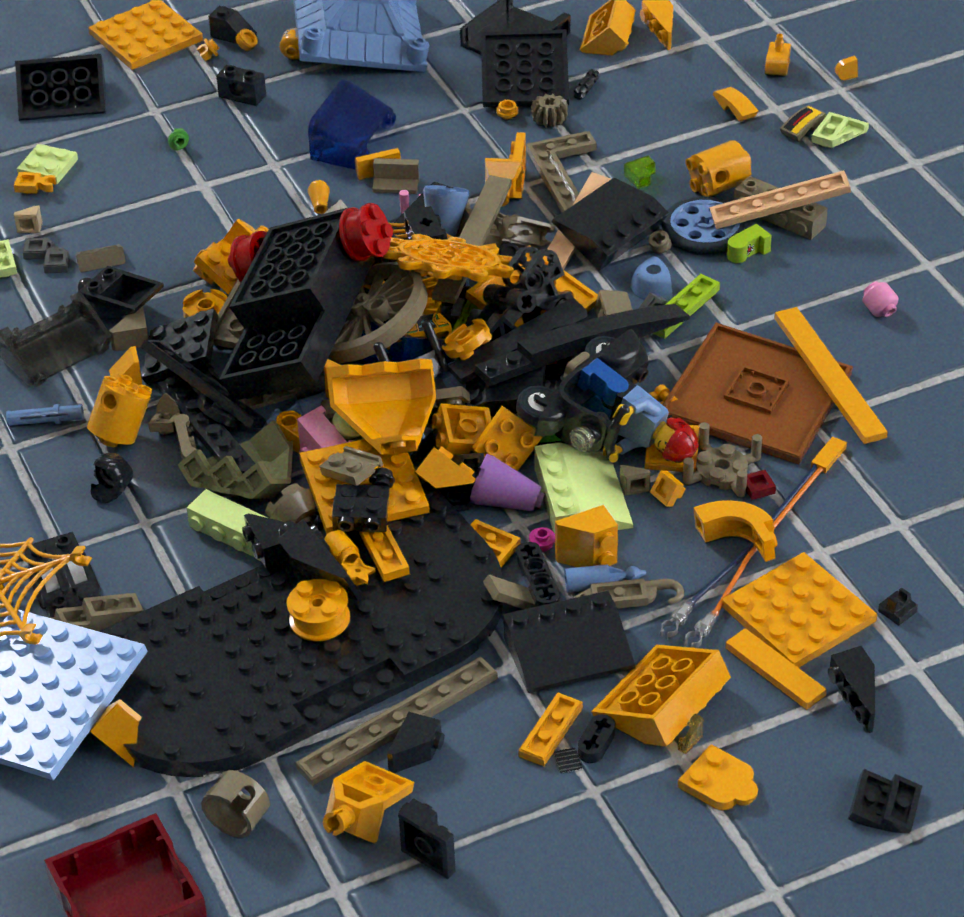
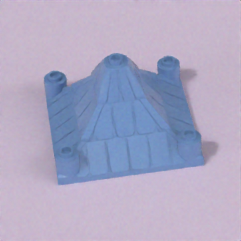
(361, 33)

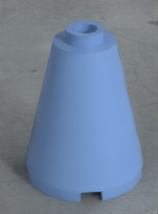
(448, 204)

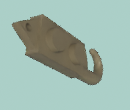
(636, 592)

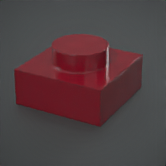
(760, 485)

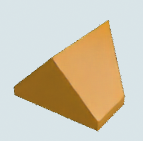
(117, 727)

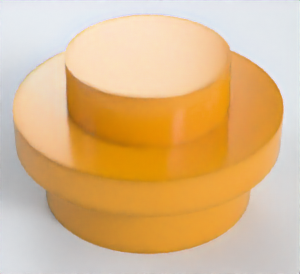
(507, 109)

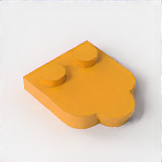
(719, 780)

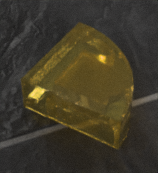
(693, 735)

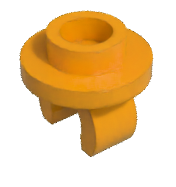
(208, 49)

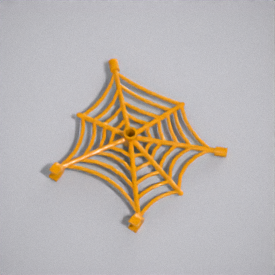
(27, 629)

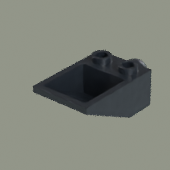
(117, 292)
(312, 556)

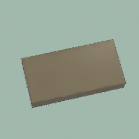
(509, 592)

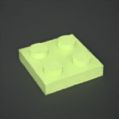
(49, 161)

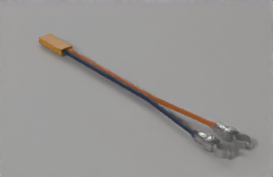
(821, 463)

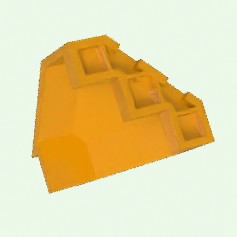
(385, 401)

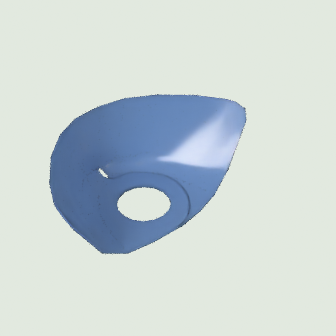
(655, 283)

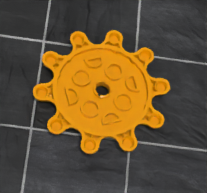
(449, 258)

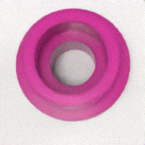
(543, 537)

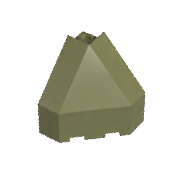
(262, 481)

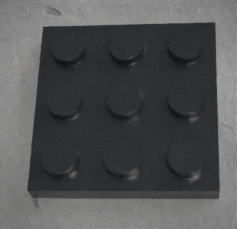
(188, 337)

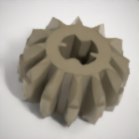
(549, 110)

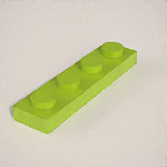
(692, 298)

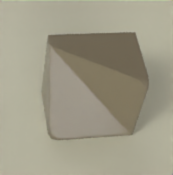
(634, 479)

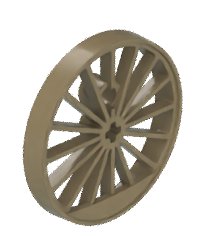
(378, 306)

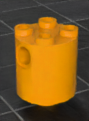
(718, 168)
(118, 410)

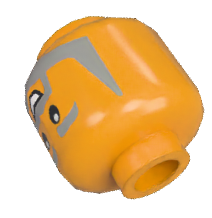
(289, 44)

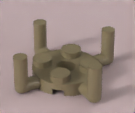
(711, 459)

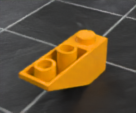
(659, 19)

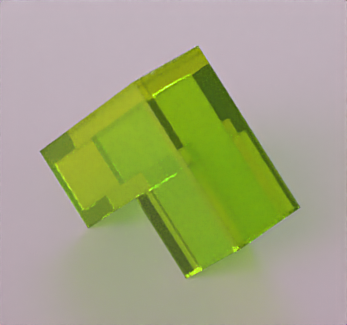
(640, 171)

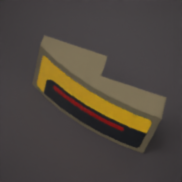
(802, 121)

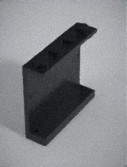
(506, 17)

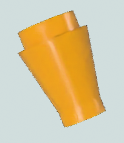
(319, 195)

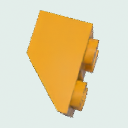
(442, 471)

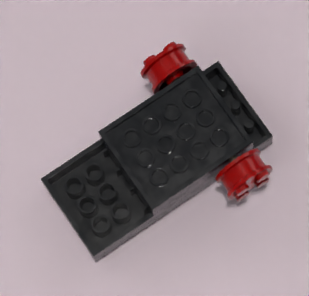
(297, 295)

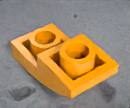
(737, 102)

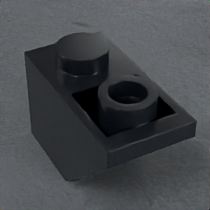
(263, 535)

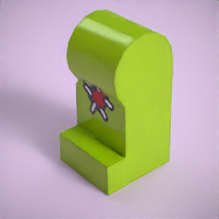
(748, 243)

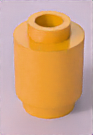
(342, 547)

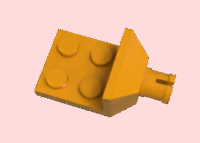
(511, 168)
(215, 259)
(360, 799)

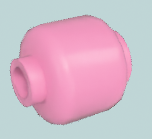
(880, 299)

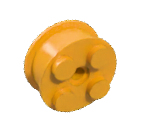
(318, 609)

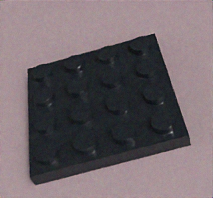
(523, 66)

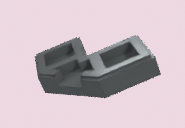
(55, 258)

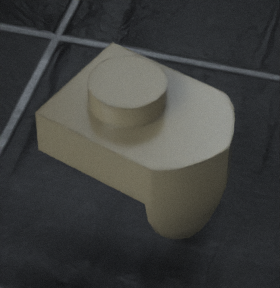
(164, 418)

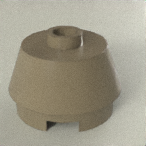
(294, 505)

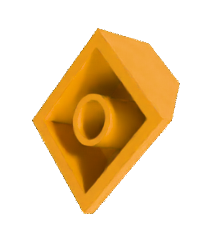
(587, 538)

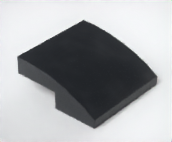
(885, 802)

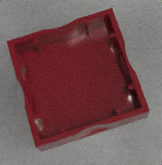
(126, 876)

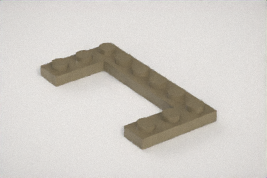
(545, 158)

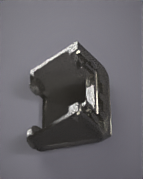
(55, 342)

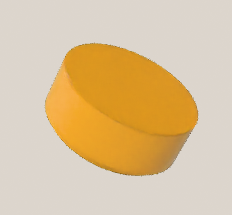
(246, 39)

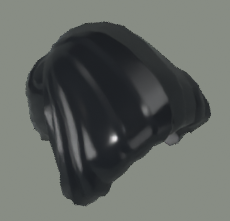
(112, 475)

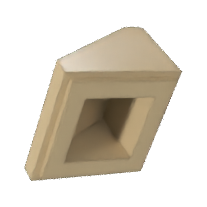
(28, 220)

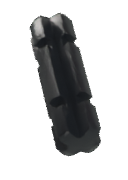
(586, 84)

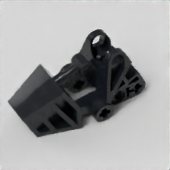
(526, 298)

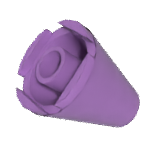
(505, 487)

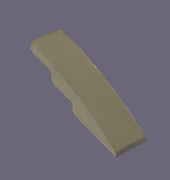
(100, 611)

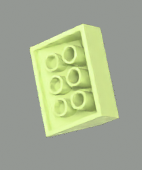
(578, 482)

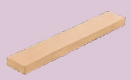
(780, 199)
(560, 244)

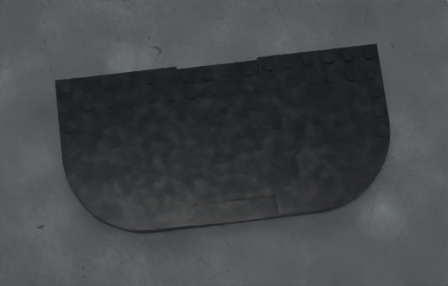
(238, 684)

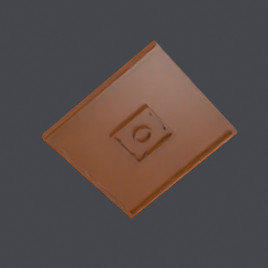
(752, 388)

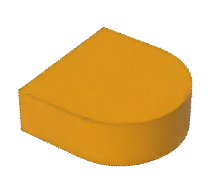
(847, 68)

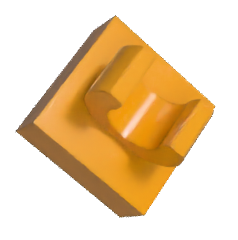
(667, 488)

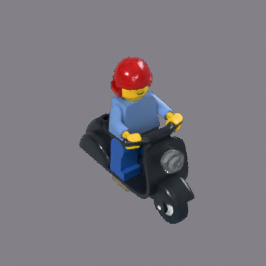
(605, 385)

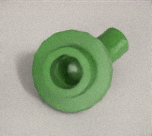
(178, 139)

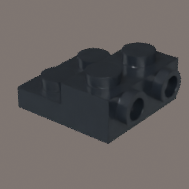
(360, 508)
(425, 839)

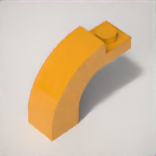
(737, 519)

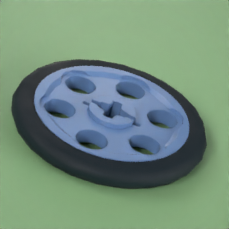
(698, 225)

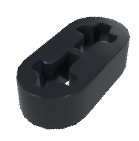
(591, 736)

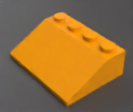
(664, 692)

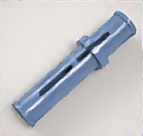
(20, 417)

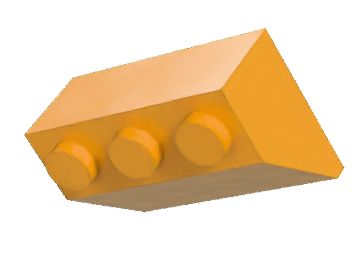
(608, 28)

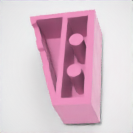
(317, 431)

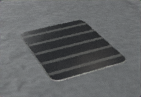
(567, 760)

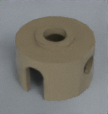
(231, 808)

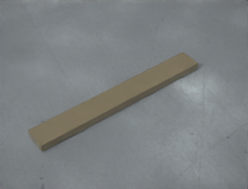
(476, 231)
(386, 725)

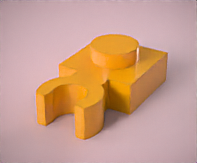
(32, 182)

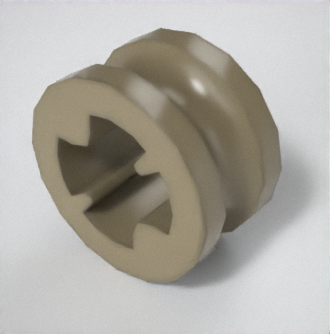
(657, 247)

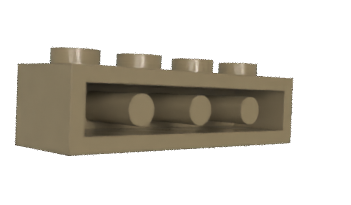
(802, 220)

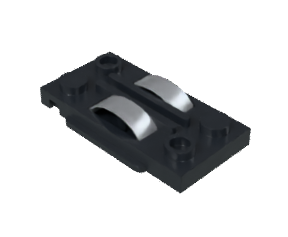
(69, 583)

